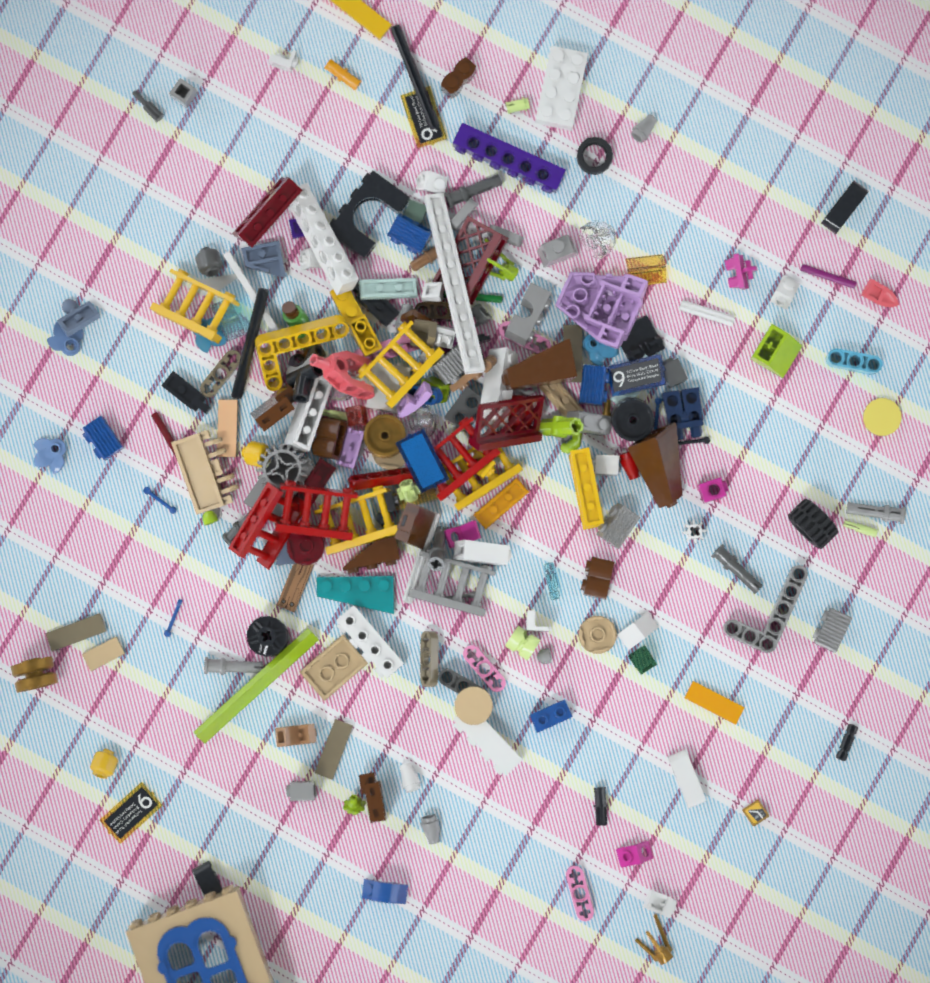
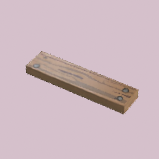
(294, 587)

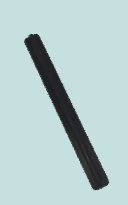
(415, 77)
(249, 344)

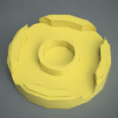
(882, 417)

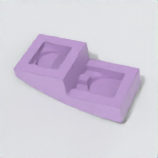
(411, 403)

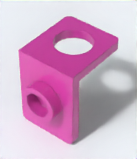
(465, 532)
(633, 854)

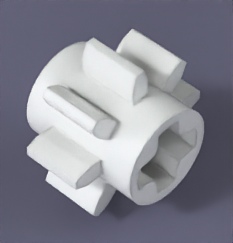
(700, 531)

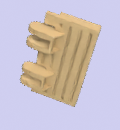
(201, 473)

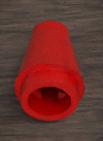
(629, 465)

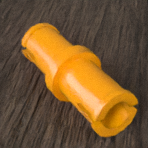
(342, 74)

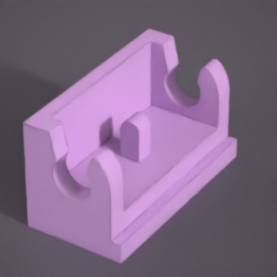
(351, 448)

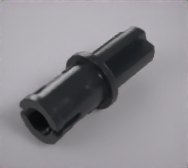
(600, 806)

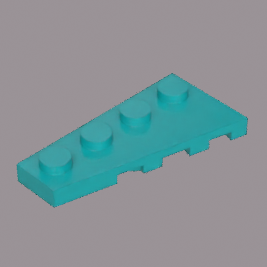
(361, 591)

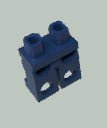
(685, 418)

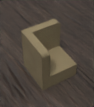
(425, 330)

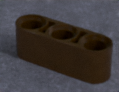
(432, 310)

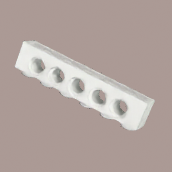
(323, 241)

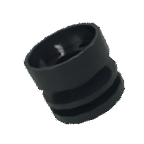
(278, 633)

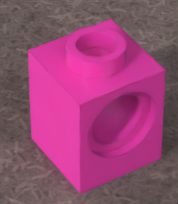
(704, 490)

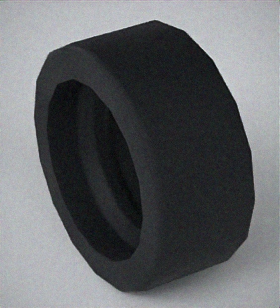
(594, 141)

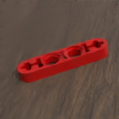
(379, 478)

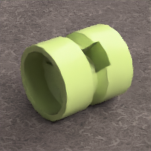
(522, 643)

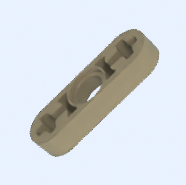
(207, 381)
(429, 646)

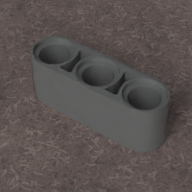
(457, 678)

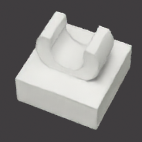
(433, 292)
(444, 337)

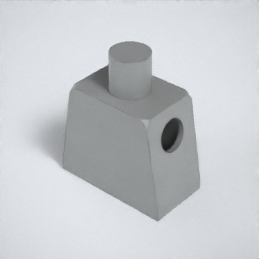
(556, 251)

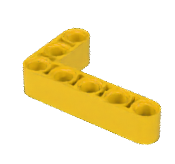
(294, 343)

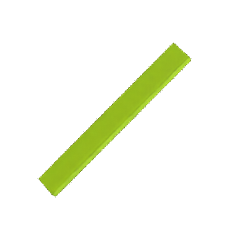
(256, 686)

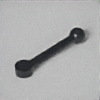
(706, 440)

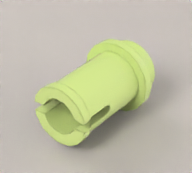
(518, 105)

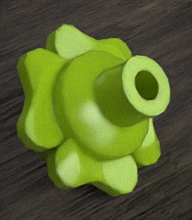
(354, 805)

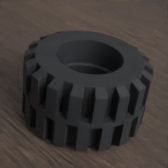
(813, 523)

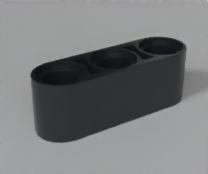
(844, 207)
(207, 878)

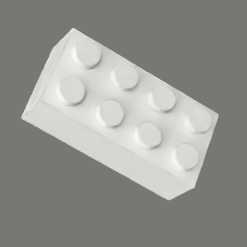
(561, 88)

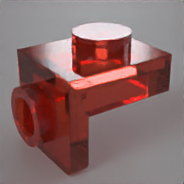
(357, 416)

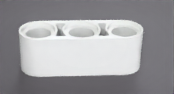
(686, 779)

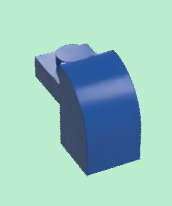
(384, 891)

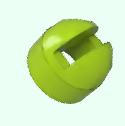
(209, 517)

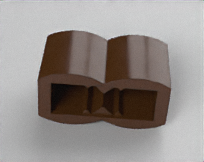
(462, 74)
(329, 438)
(598, 578)

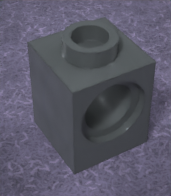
(674, 372)

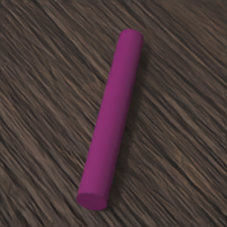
(828, 276)

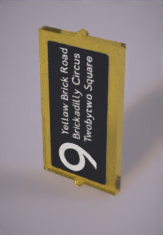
(421, 131)
(131, 812)

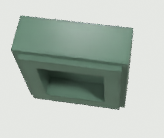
(415, 211)

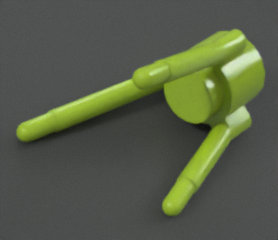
(506, 270)

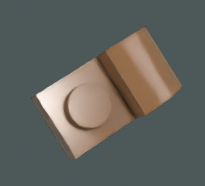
(295, 735)

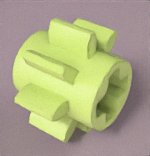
(408, 491)

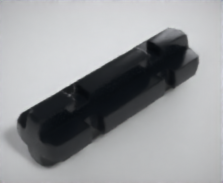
(847, 742)

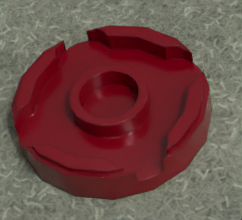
(305, 549)

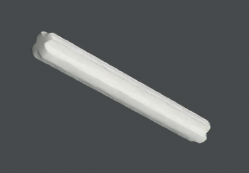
(419, 561)

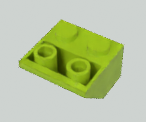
(776, 351)

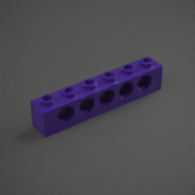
(467, 133)

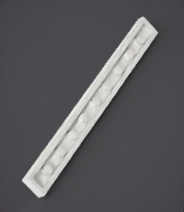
(454, 283)

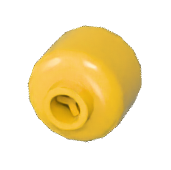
(253, 451)
(104, 764)

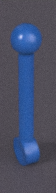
(658, 401)
(147, 491)
(167, 633)

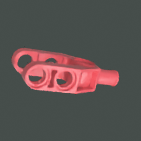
(336, 373)

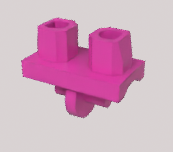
(737, 262)

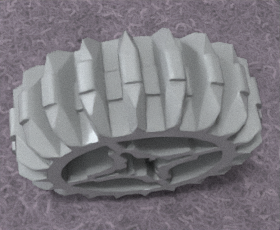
(276, 453)

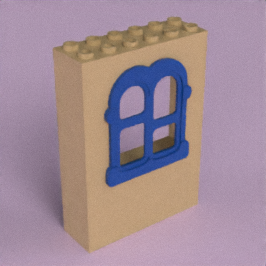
(217, 913)

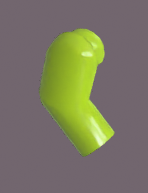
(573, 444)

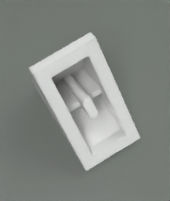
(638, 630)

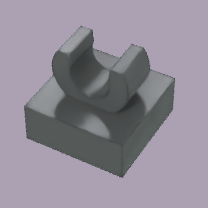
(480, 314)

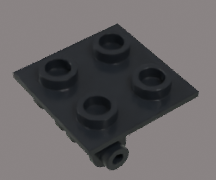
(642, 340)

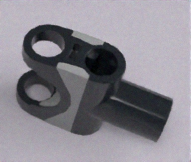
(301, 374)

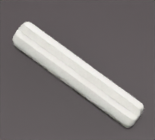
(707, 313)

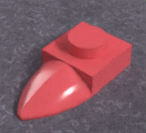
(879, 294)

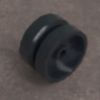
(638, 428)

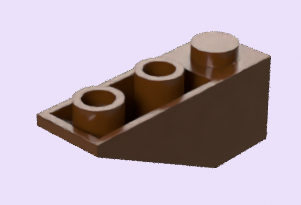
(378, 552)

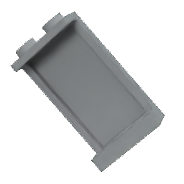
(258, 488)

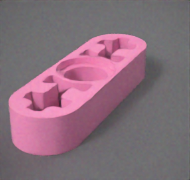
(540, 339)
(489, 683)
(580, 878)

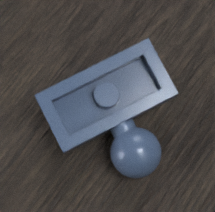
(77, 317)

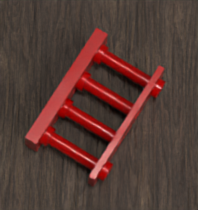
(473, 464)
(256, 520)
(304, 526)

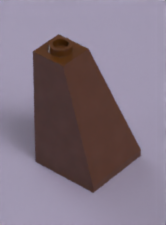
(546, 368)
(660, 464)

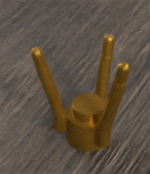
(662, 953)

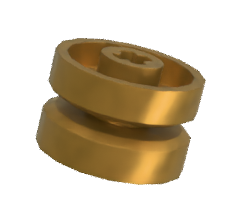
(373, 440)
(33, 673)

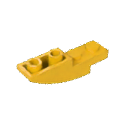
(357, 322)

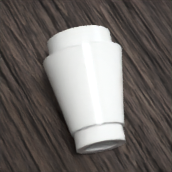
(409, 778)

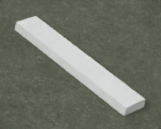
(249, 290)

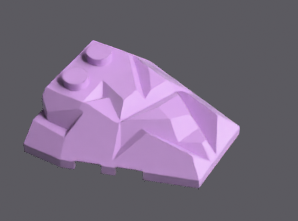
(603, 304)

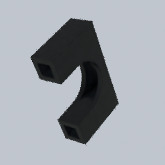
(373, 189)

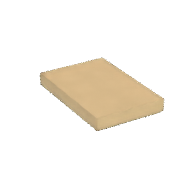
(333, 667)

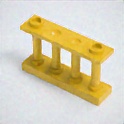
(194, 324)
(404, 381)
(586, 488)
(478, 489)
(371, 534)

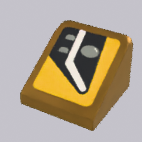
(755, 813)

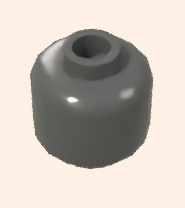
(208, 261)

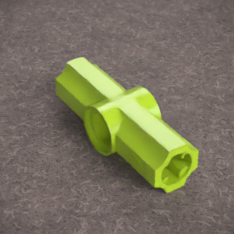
(561, 426)

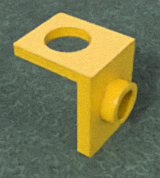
(488, 470)

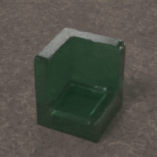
(642, 660)

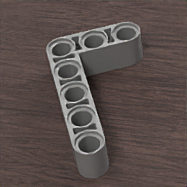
(775, 616)

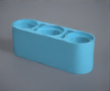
(863, 360)

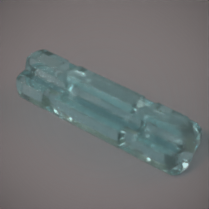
(552, 581)

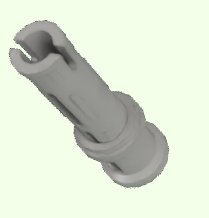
(886, 512)
(222, 666)

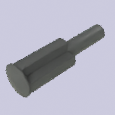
(149, 107)

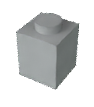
(183, 93)

